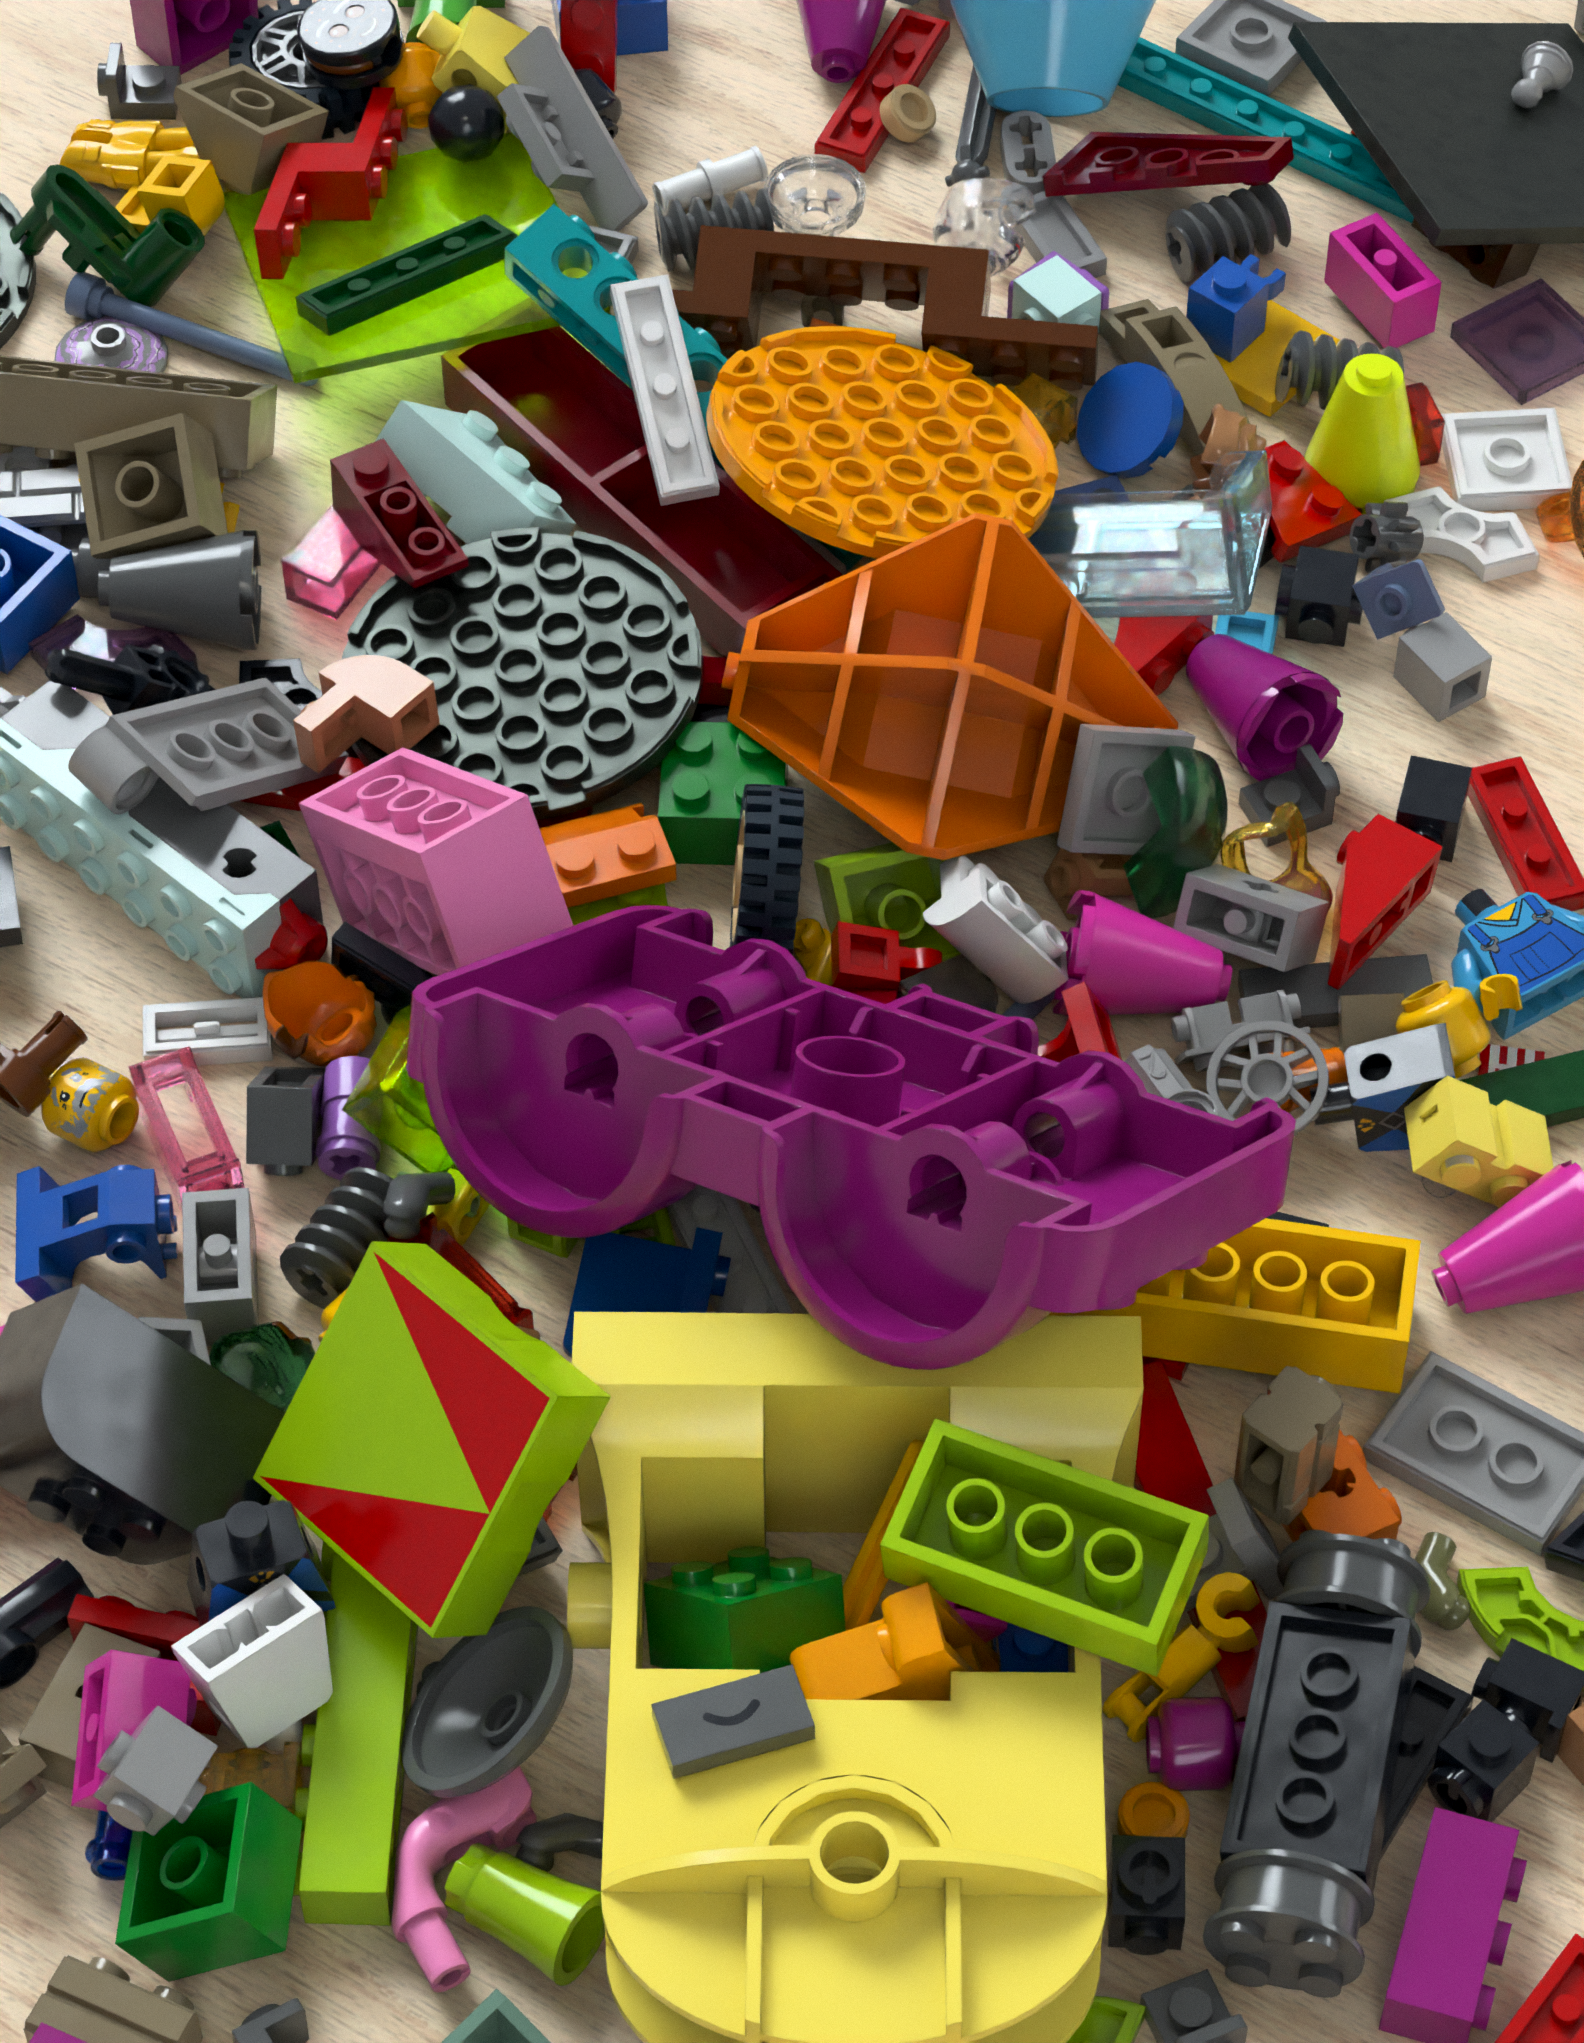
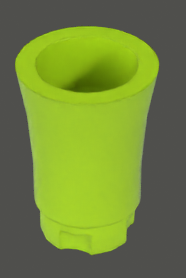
(528, 1910)

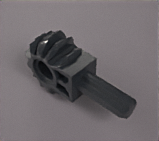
(132, 680)

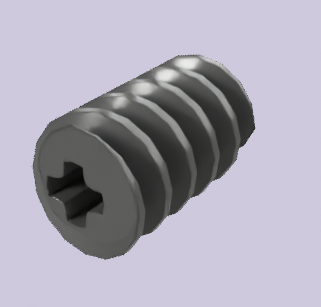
(1225, 227)
(680, 232)
(1319, 365)
(337, 1237)

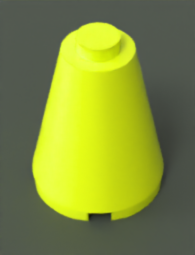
(1367, 434)

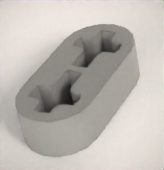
(1018, 157)

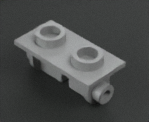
(1209, 1024)

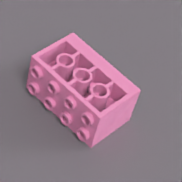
(435, 861)

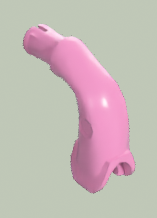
(429, 1846)

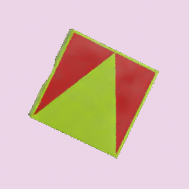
(430, 1439)

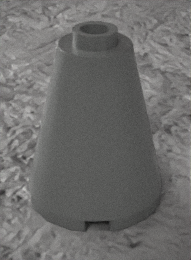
(191, 589)

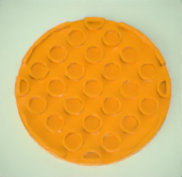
(875, 439)

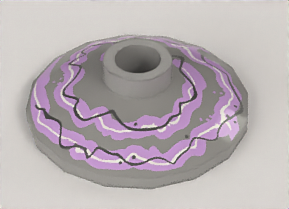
(113, 344)

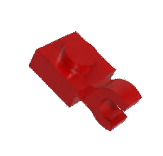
(873, 958)

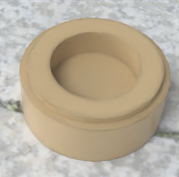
(908, 113)

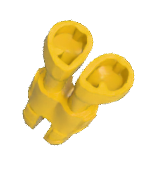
(123, 151)

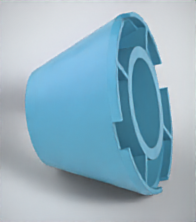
(1050, 53)

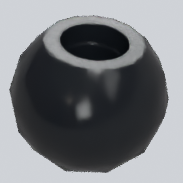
(466, 123)

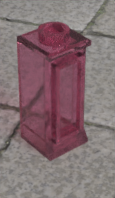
(327, 568)
(209, 1172)

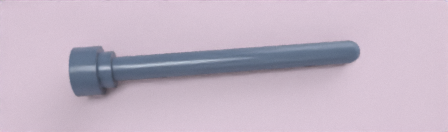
(91, 298)

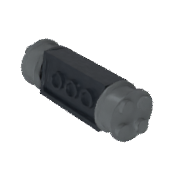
(1317, 1764)

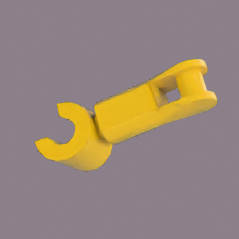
(1191, 1651)

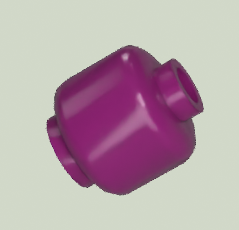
(1193, 1743)

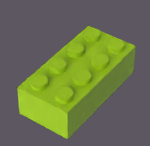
(1046, 1546)

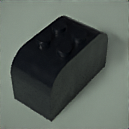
(123, 1428)

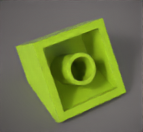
(885, 891)

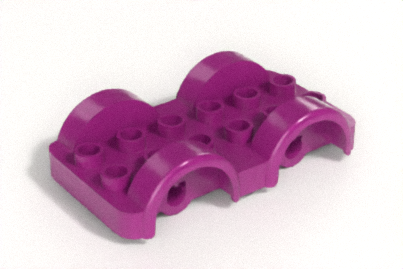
(901, 1153)

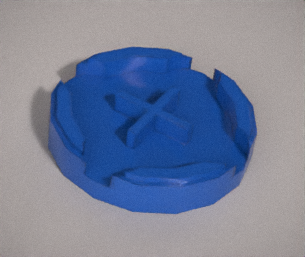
(1129, 420)

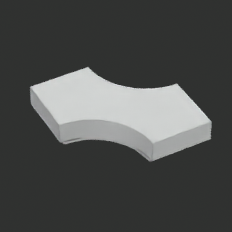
(1484, 542)

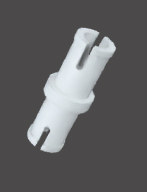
(712, 179)

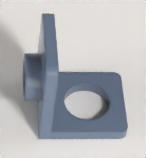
(1398, 597)

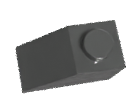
(284, 1118)

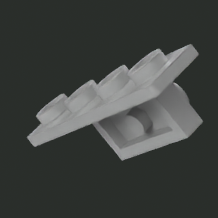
(566, 133)

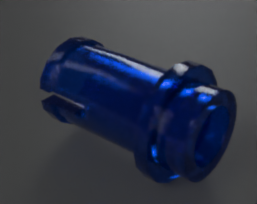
(109, 1848)

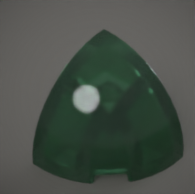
(1194, 819)

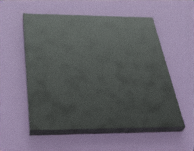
(1445, 128)

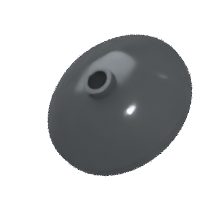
(488, 1704)

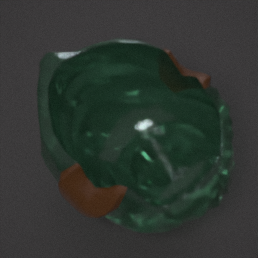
(264, 1360)

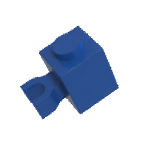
(1231, 304)

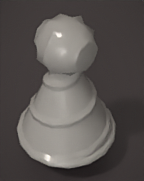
(1544, 69)

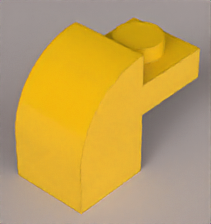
(176, 184)

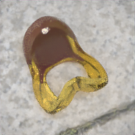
(1299, 873)

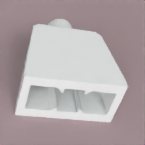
(262, 1664)

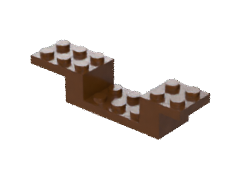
(947, 280)

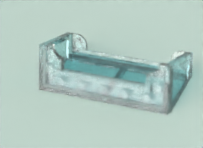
(1163, 547)

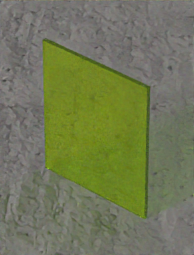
(422, 200)

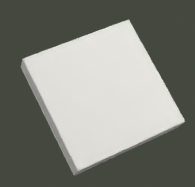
(1505, 458)

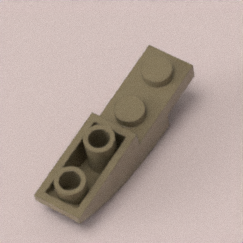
(1175, 347)

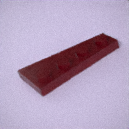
(1159, 161)

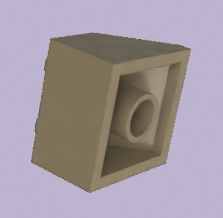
(245, 124)
(150, 487)

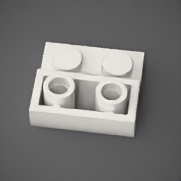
(998, 931)

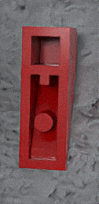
(1380, 884)

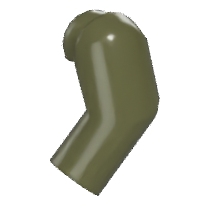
(1445, 1603)

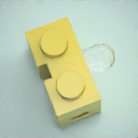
(1473, 1145)

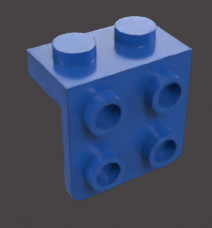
(647, 1276)

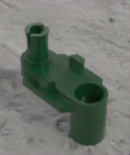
(100, 236)

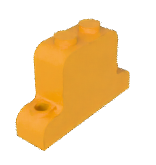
(897, 1656)

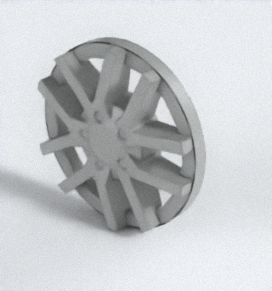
(1269, 1073)

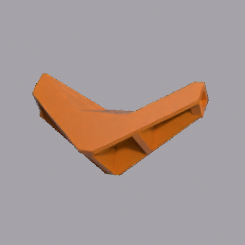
(938, 689)

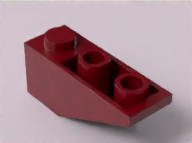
(392, 515)

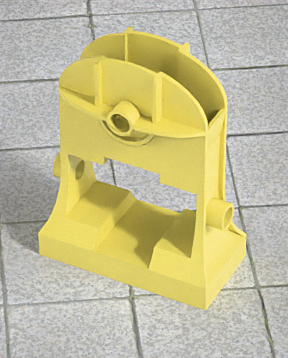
(918, 1854)

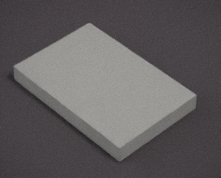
(1481, 1452)

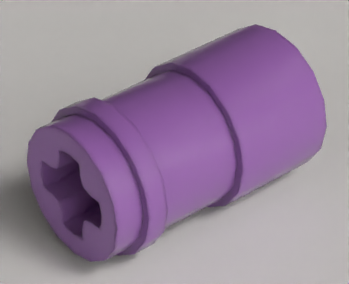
(343, 1140)

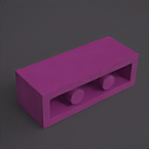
(1453, 1930)

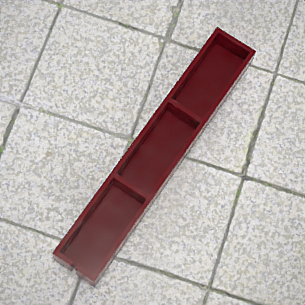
(590, 448)

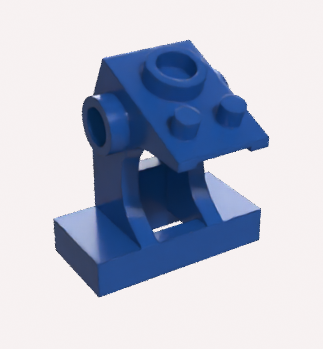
(128, 1225)

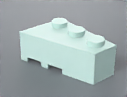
(471, 472)

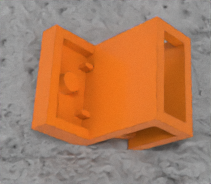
(608, 854)

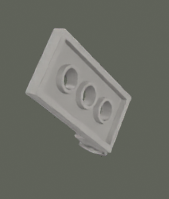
(202, 745)

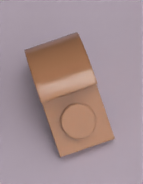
(368, 700)

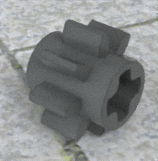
(1386, 535)

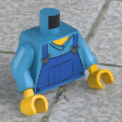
(1518, 958)

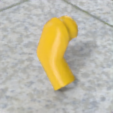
(814, 950)

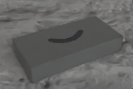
(733, 1721)

